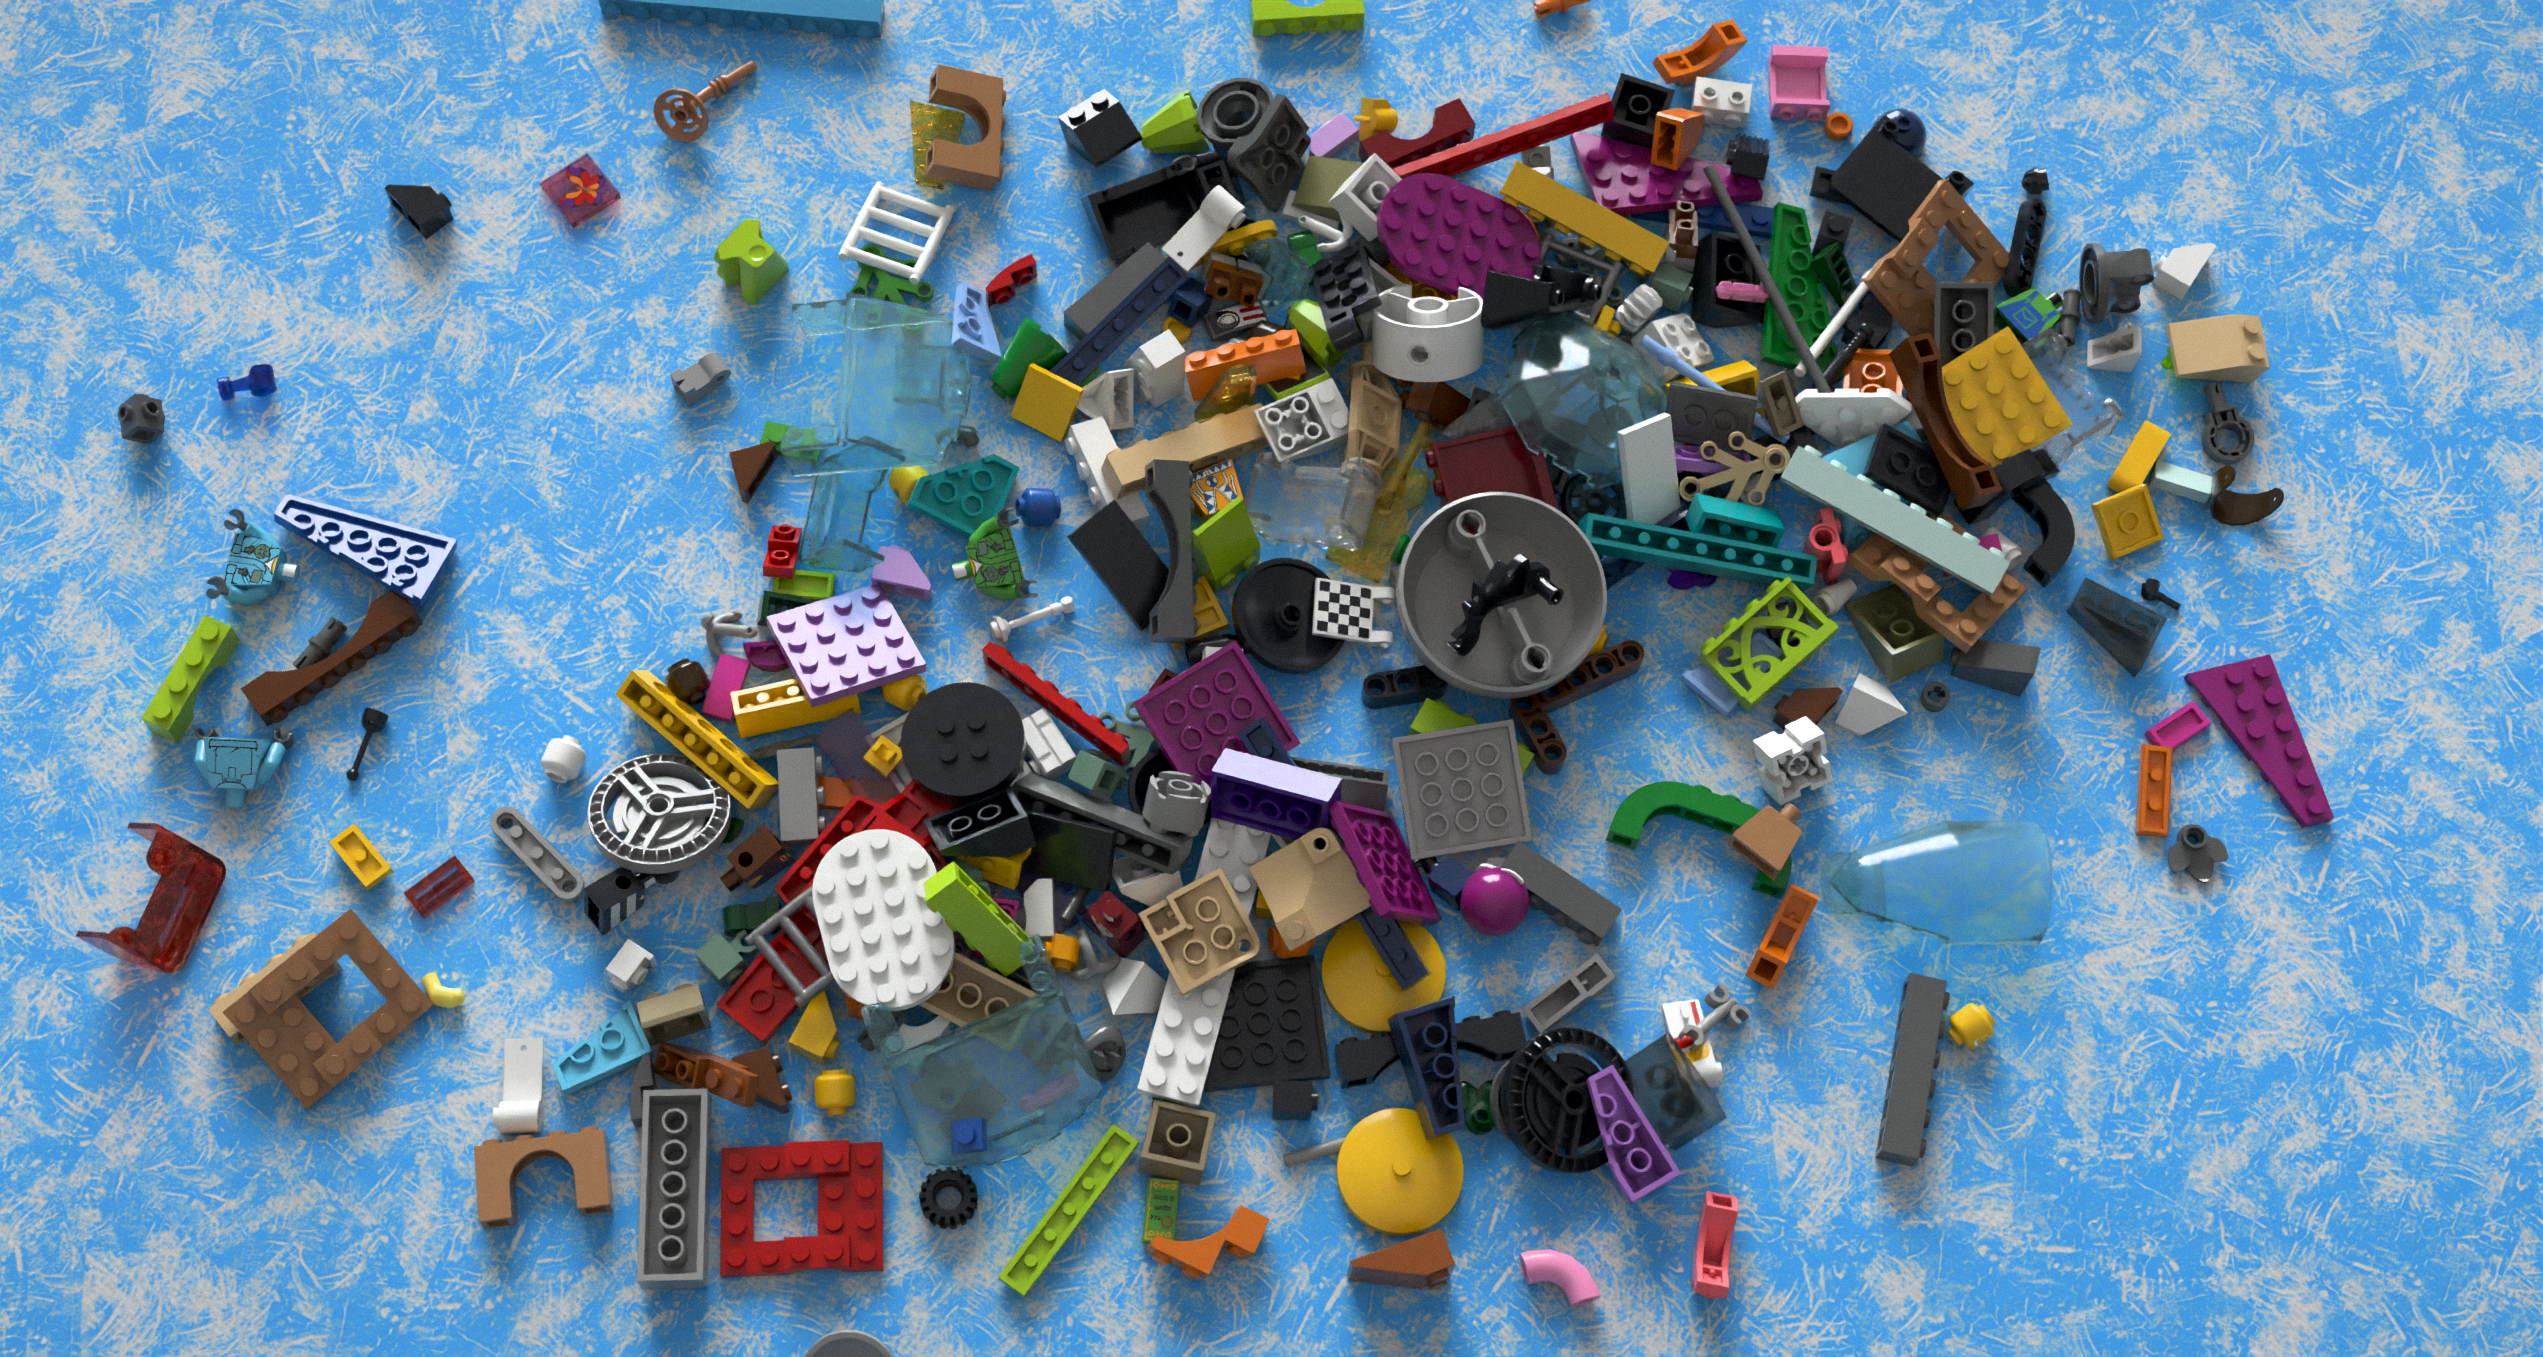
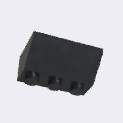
(1719, 260)

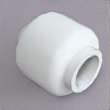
(563, 759)

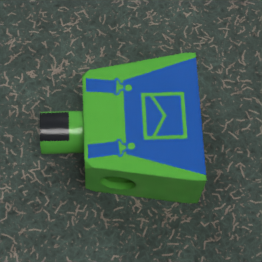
(2028, 313)

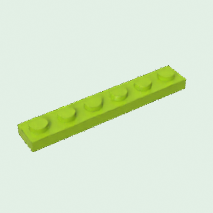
(1068, 1210)

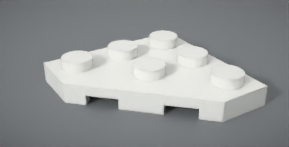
(1848, 414)

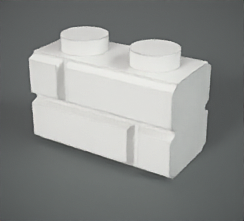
(1046, 746)

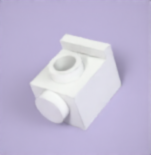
(630, 966)

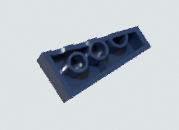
(1431, 1064)

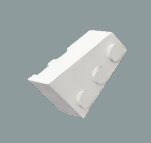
(1159, 368)

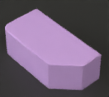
(1333, 137)

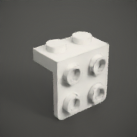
(1681, 336)

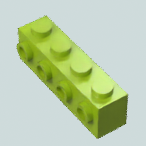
(976, 917)

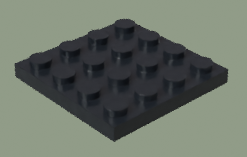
(1270, 1027)

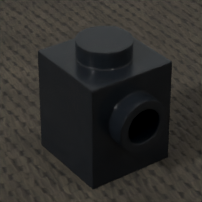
(1293, 1100)

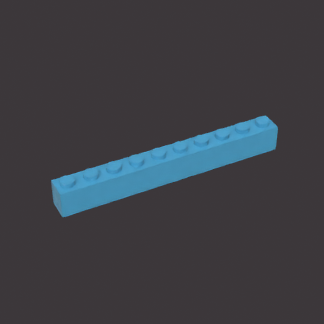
(811, 16)

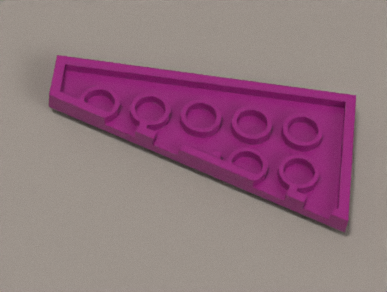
(2263, 726)

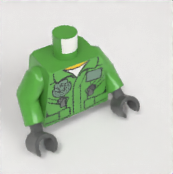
(995, 560)

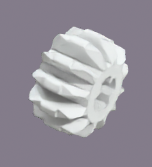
(1638, 309)

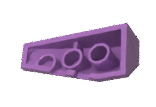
(1631, 1144)

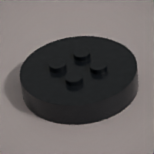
(963, 742)

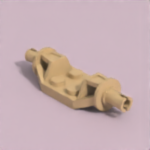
(1373, 414)

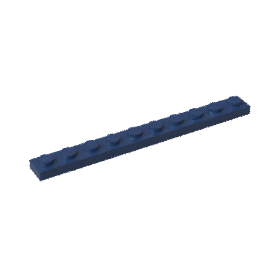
(1383, 932)

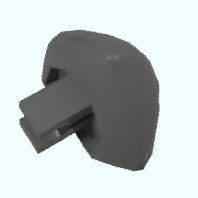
(1106, 1051)

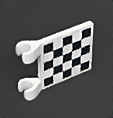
(1346, 612)

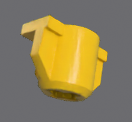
(1376, 117)

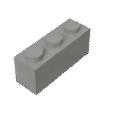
(800, 796)

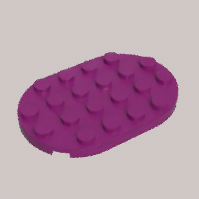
(1454, 234)

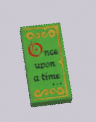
(1161, 1209)

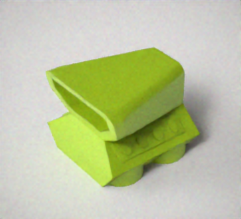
(749, 261)

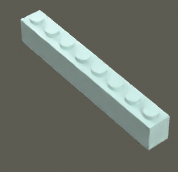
(1894, 520)

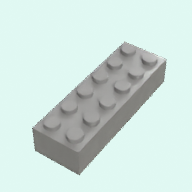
(674, 1189)

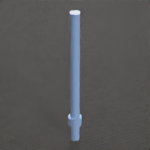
(1667, 357)

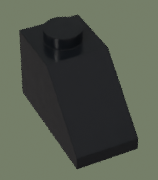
(421, 207)
(1832, 229)

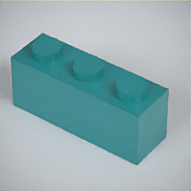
(1734, 521)

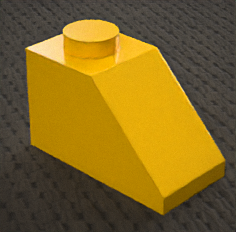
(816, 1032)

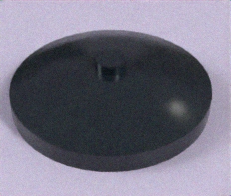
(1276, 617)

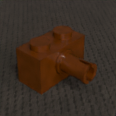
(1435, 403)

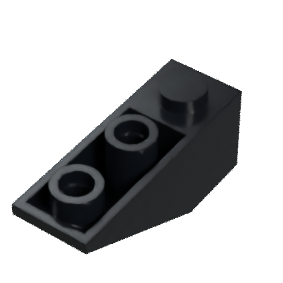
(1873, 314)

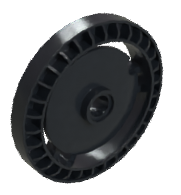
(1544, 1103)

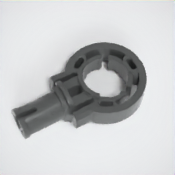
(2224, 417)

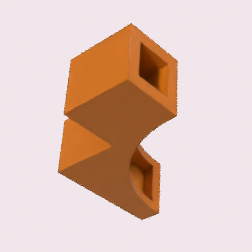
(1198, 1257)

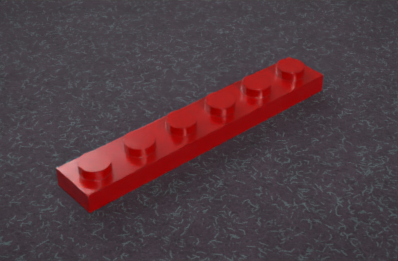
(1064, 709)

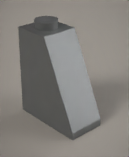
(1996, 665)

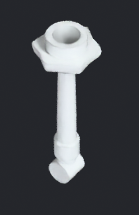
(1001, 628)

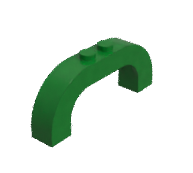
(1693, 804)

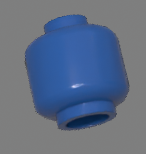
(1038, 507)

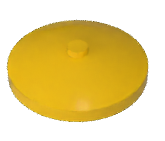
(1362, 985)
(1396, 1176)

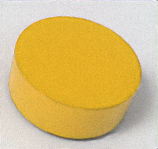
(1179, 330)

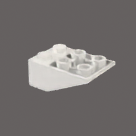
(1305, 422)

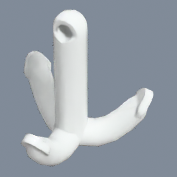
(1338, 239)

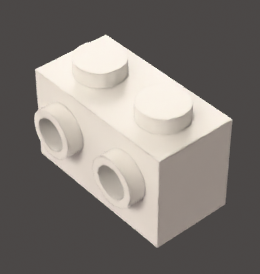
(1721, 101)

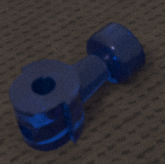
(259, 382)

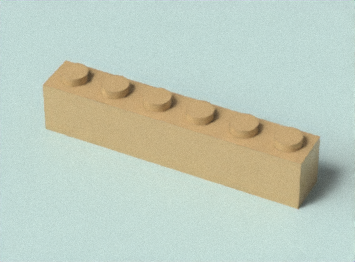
(1198, 443)

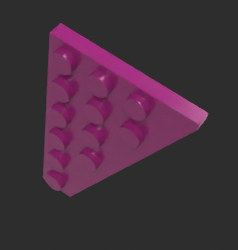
(1627, 183)

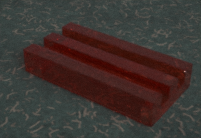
(439, 887)

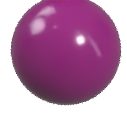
(1494, 902)

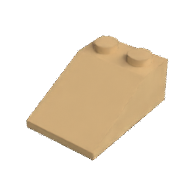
(2219, 348)

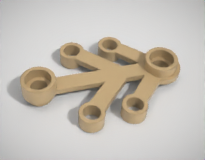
(1739, 469)

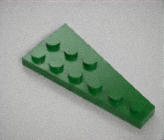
(1800, 289)

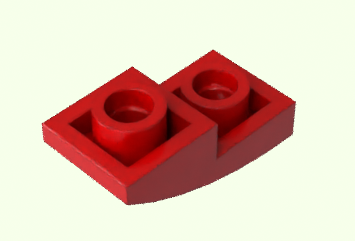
(1002, 287)
(782, 551)

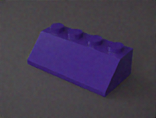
(1272, 795)

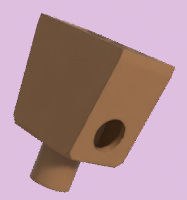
(1768, 838)

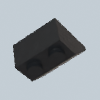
(1099, 128)

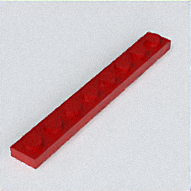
(1513, 139)

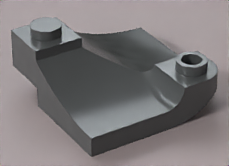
(1272, 153)

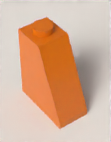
(1675, 136)

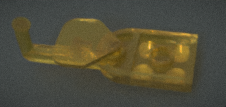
(1400, 490)

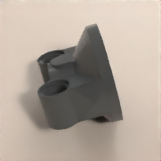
(1232, 111)
(2112, 280)

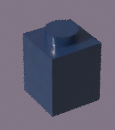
(1190, 303)
(1447, 880)

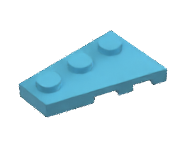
(607, 1051)

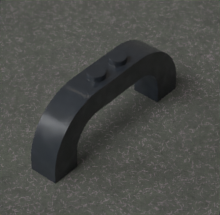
(2056, 528)

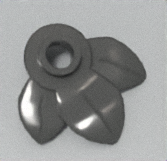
(2198, 857)

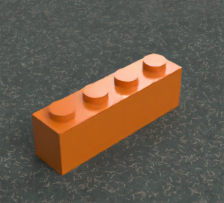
(1272, 355)

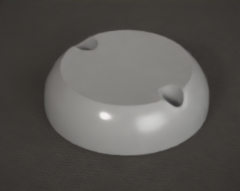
(1440, 574)

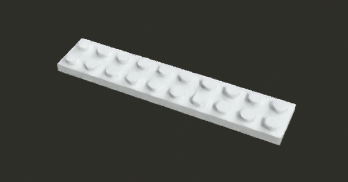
(1190, 1023)

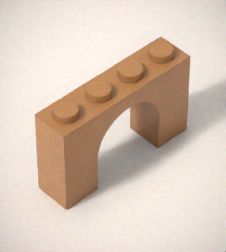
(983, 100)
(501, 1164)

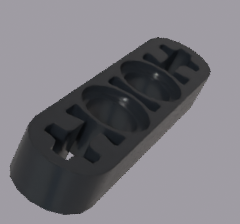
(2031, 219)

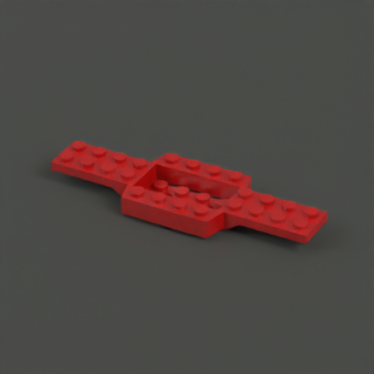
(760, 997)

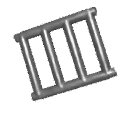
(1611, 270)
(782, 919)

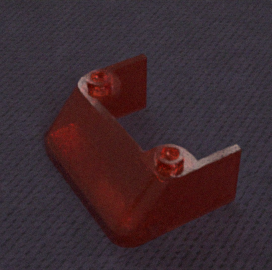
(176, 908)

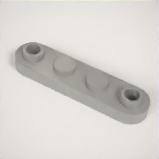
(537, 854)

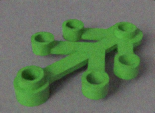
(889, 285)

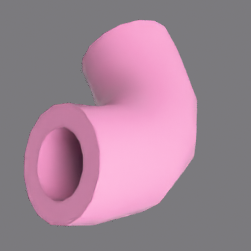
(1561, 1270)

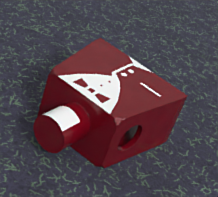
(1112, 922)

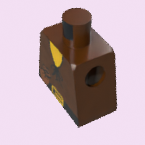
(756, 860)

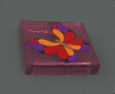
(580, 190)

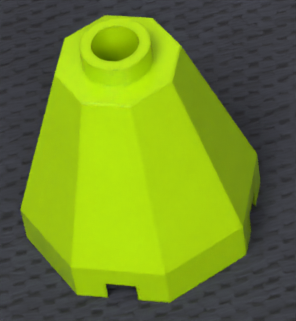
(1175, 128)
(1312, 332)

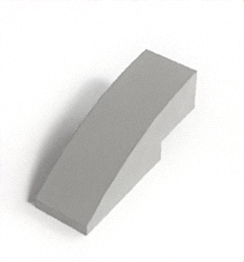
(1570, 993)

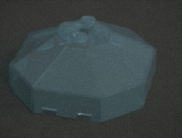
(1568, 400)

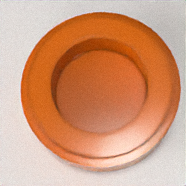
(1838, 126)

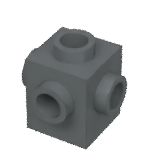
(141, 418)

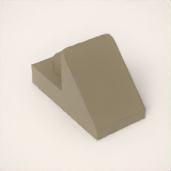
(1779, 404)

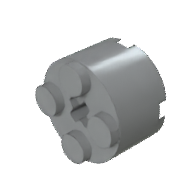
(1176, 803)

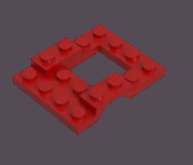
(847, 1208)

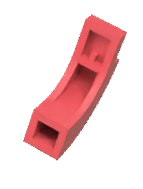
(1713, 1245)

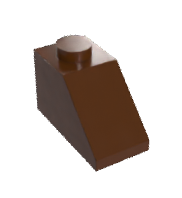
(1811, 702)

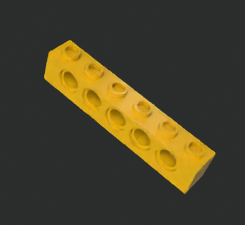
(698, 739)

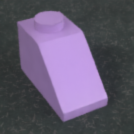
(901, 574)

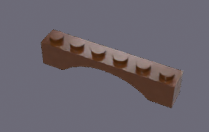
(1966, 472)
(280, 692)

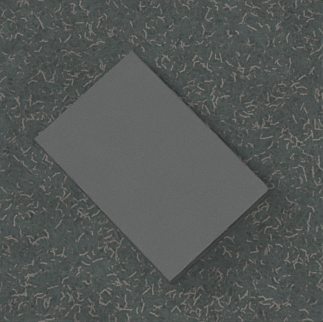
(1710, 415)

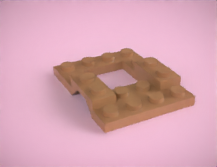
(1906, 284)
(1886, 561)
(294, 1039)

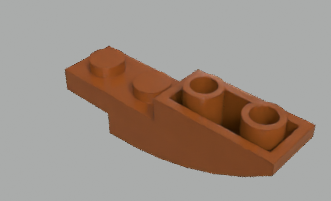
(707, 1071)

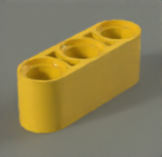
(2139, 457)

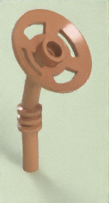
(690, 101)

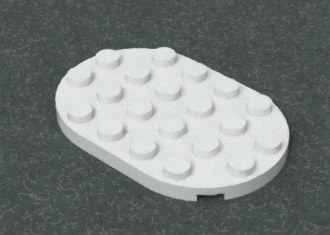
(876, 922)

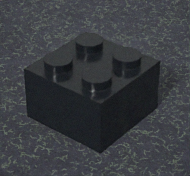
(1635, 110)

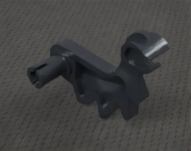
(1502, 586)

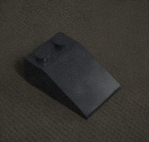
(983, 827)

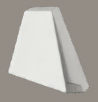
(2116, 350)
(1110, 397)
(1868, 707)
(1133, 988)

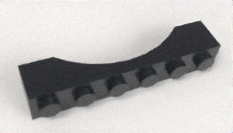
(1492, 1037)

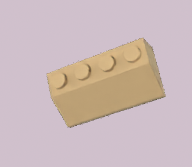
(974, 992)

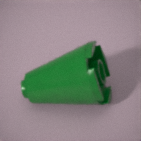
(1026, 347)

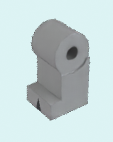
(700, 378)

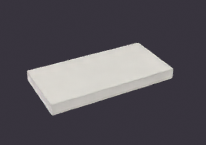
(1649, 470)

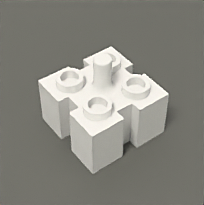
(1793, 760)

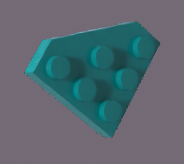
(965, 493)

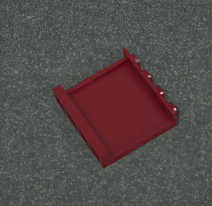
(1488, 464)

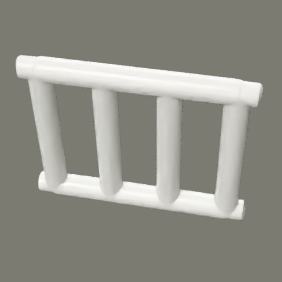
(869, 211)

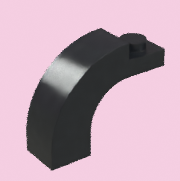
(2014, 476)

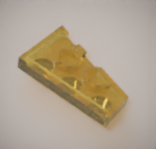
(929, 124)
(1229, 393)

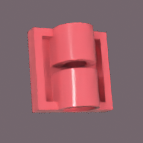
(1826, 544)

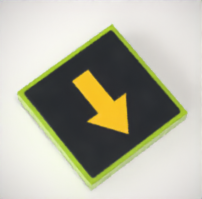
(1285, 387)

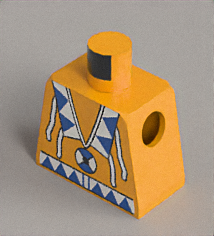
(1214, 489)

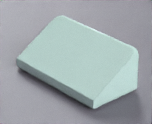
(2181, 481)

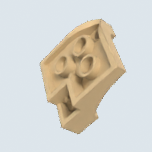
(1310, 887)
(1201, 931)

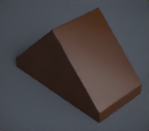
(751, 467)

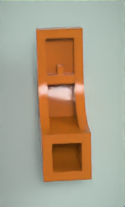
(1703, 56)
(1782, 936)

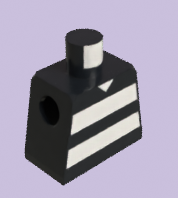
(615, 897)

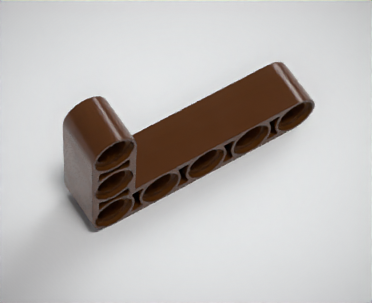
(1568, 693)

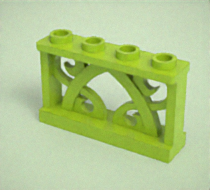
(1764, 683)

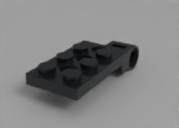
(1344, 292)

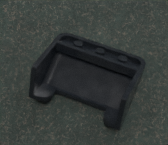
(1887, 180)

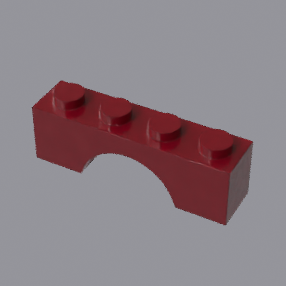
(1450, 128)

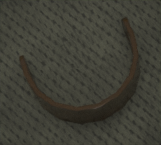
(2240, 508)

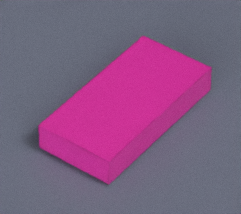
(2179, 727)

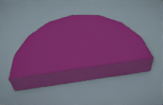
(765, 656)

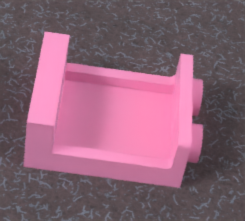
(1798, 82)

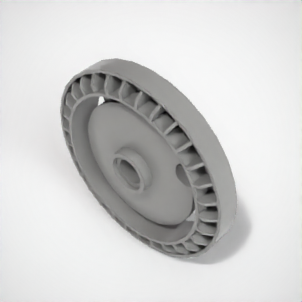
(659, 814)

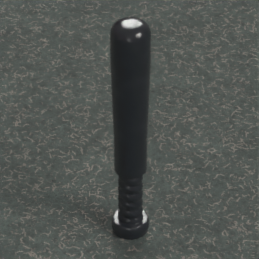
(1844, 356)

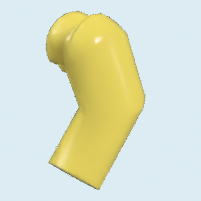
(440, 995)

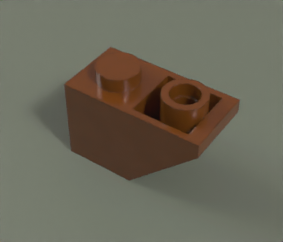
(769, 1089)

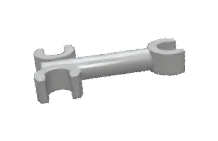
(1724, 1007)

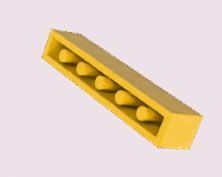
(1583, 218)

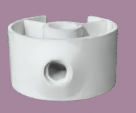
(1427, 335)

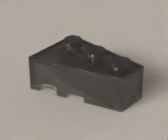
(2116, 623)

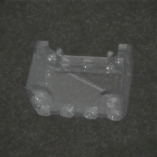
(2089, 419)
(1312, 502)

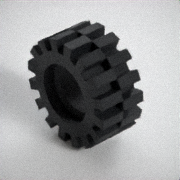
(943, 1179)

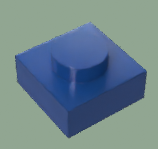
(969, 1135)

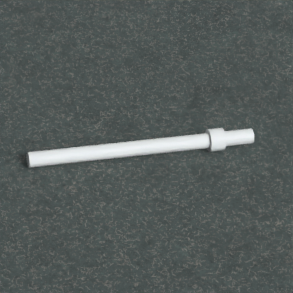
(1836, 323)

